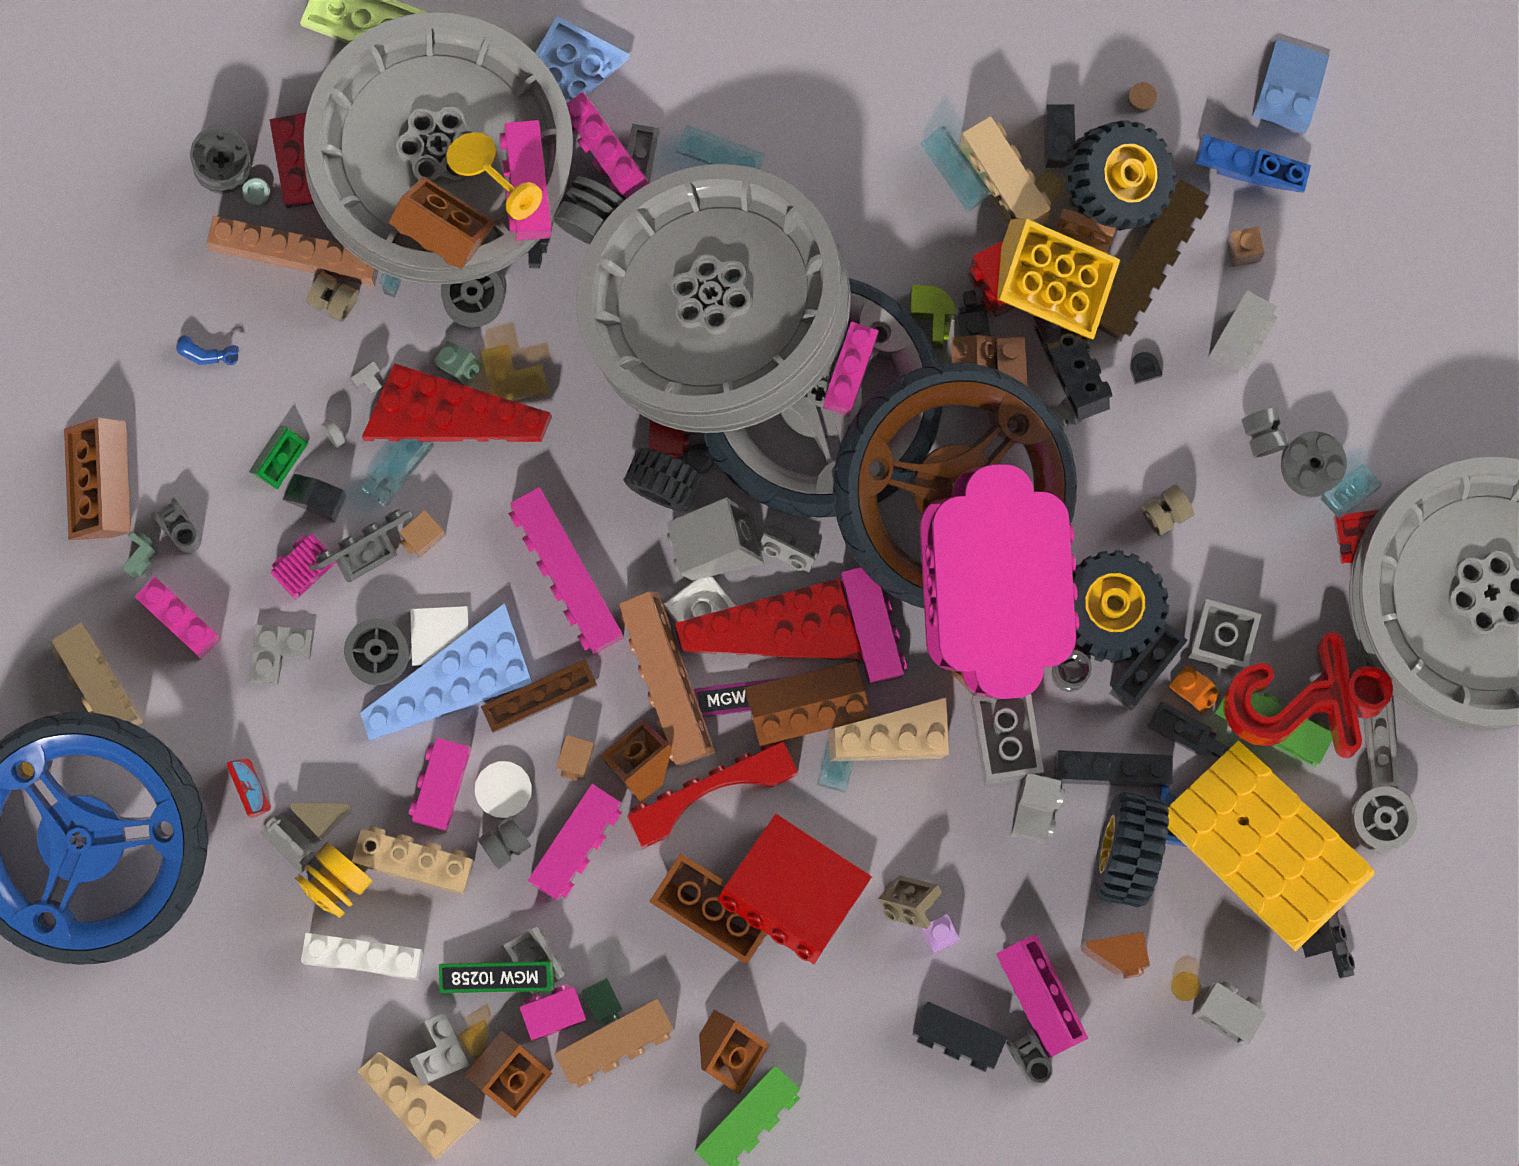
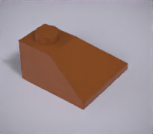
(639, 760)
(730, 1051)

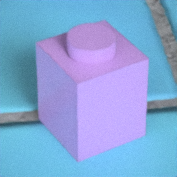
(940, 934)

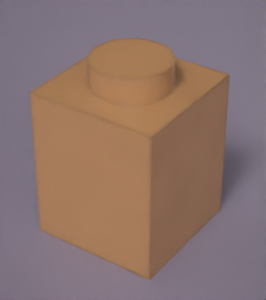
(1245, 246)
(421, 534)
(574, 758)

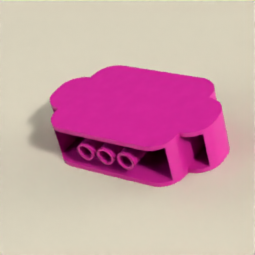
(998, 581)

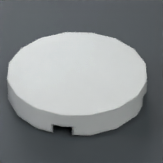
(503, 789)

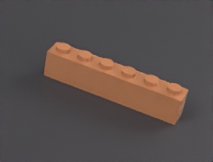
(287, 250)
(666, 678)

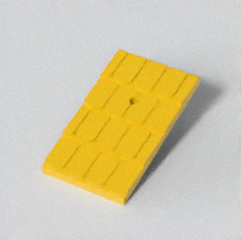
(1267, 845)

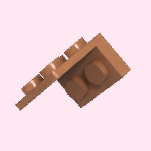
(1085, 230)

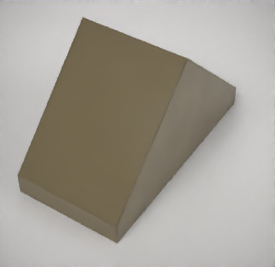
(321, 816)

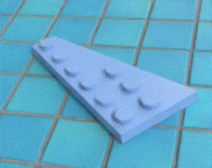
(578, 58)
(465, 673)

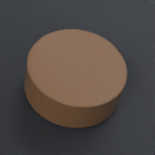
(1142, 96)

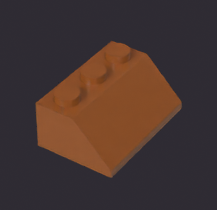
(441, 222)

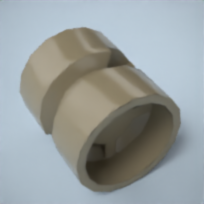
(341, 300)
(1177, 508)

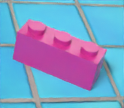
(850, 369)
(177, 617)
(440, 784)

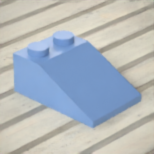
(1291, 86)

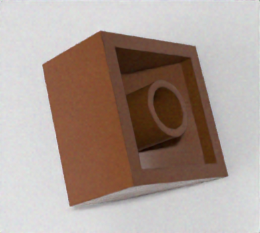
(1120, 954)
(508, 1074)

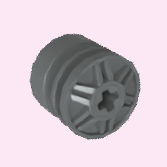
(205, 155)
(592, 206)

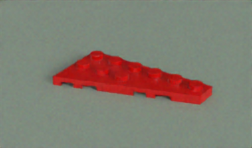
(444, 411)

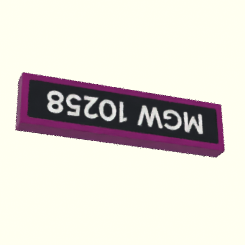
(724, 698)

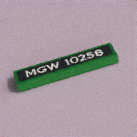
(496, 977)

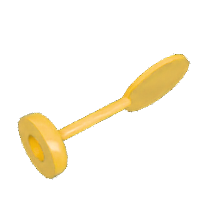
(476, 153)

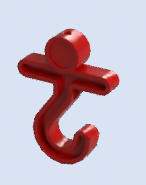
(1333, 692)

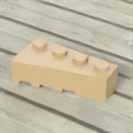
(93, 675)
(899, 735)
(422, 1109)

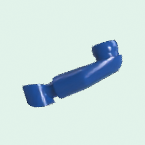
(193, 352)

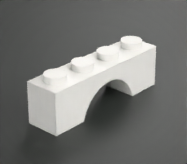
(362, 956)

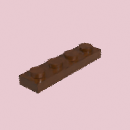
(539, 696)

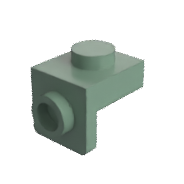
(458, 363)
(140, 561)

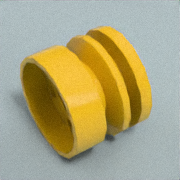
(333, 880)

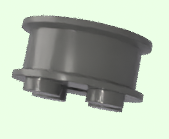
(476, 309)
(1322, 450)
(380, 668)

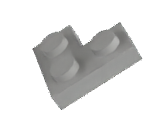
(271, 645)
(444, 1052)

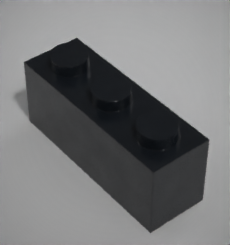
(1148, 667)
(959, 1037)

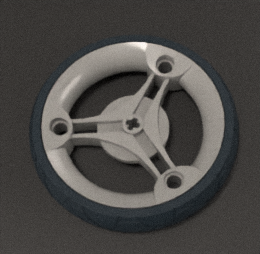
(813, 494)

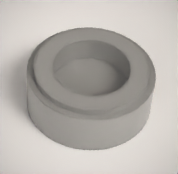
(333, 433)

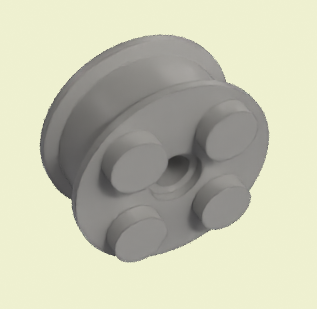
(1369, 828)

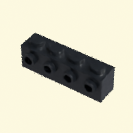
(1074, 368)

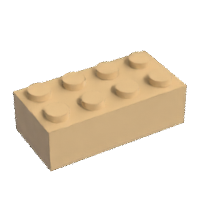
(999, 168)

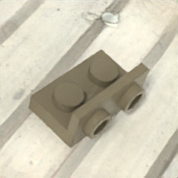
(908, 900)

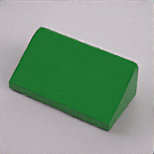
(278, 457)

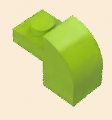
(933, 305)

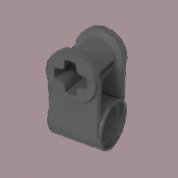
(175, 523)
(1029, 1056)

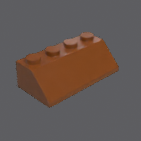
(97, 479)
(807, 703)
(691, 897)

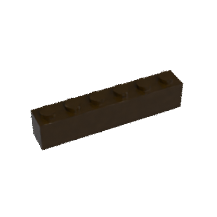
(1151, 259)

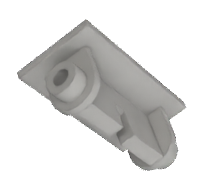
(776, 545)
(290, 842)

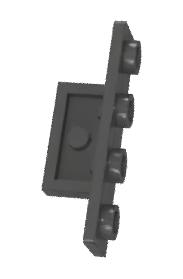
(366, 551)

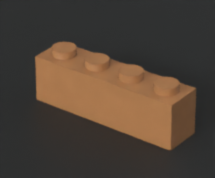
(614, 1042)

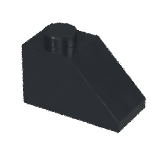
(315, 496)

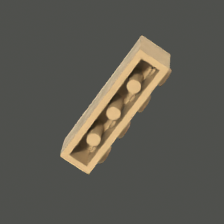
(413, 861)

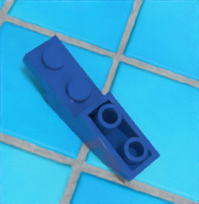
(1252, 166)

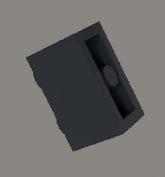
(1059, 134)

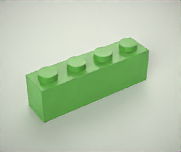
(1306, 743)
(749, 1119)

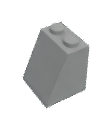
(714, 540)

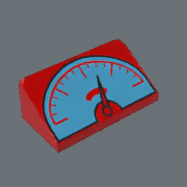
(248, 787)

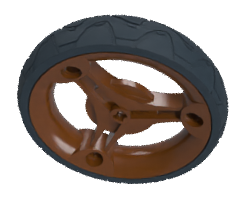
(896, 405)

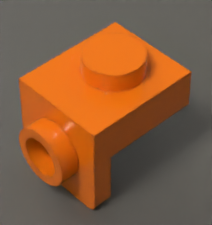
(1195, 689)

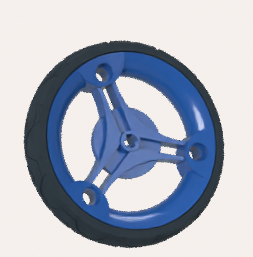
(93, 818)

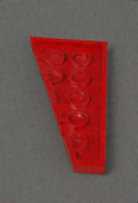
(790, 625)

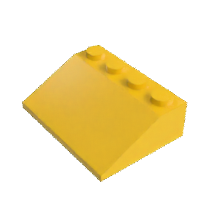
(1055, 276)

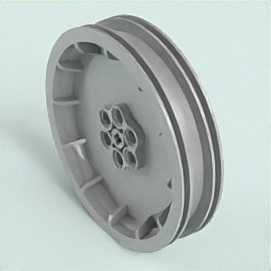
(426, 72)
(761, 352)
(1408, 587)

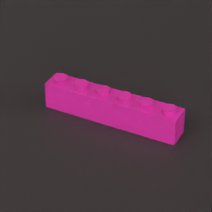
(565, 570)

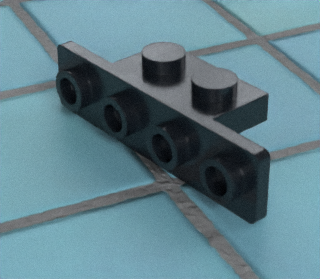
(1328, 938)

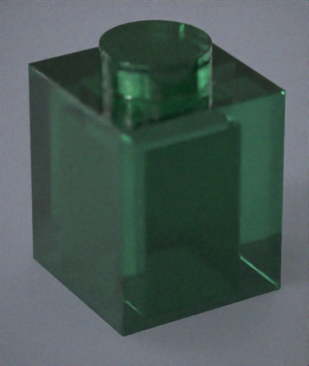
(602, 1002)

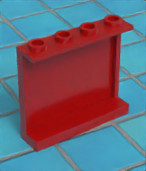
(794, 889)

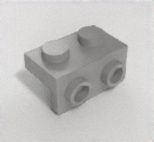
(534, 947)

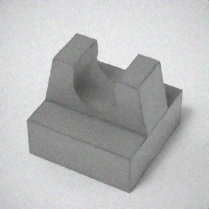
(366, 377)

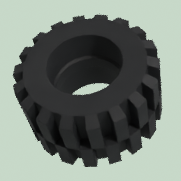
(662, 479)

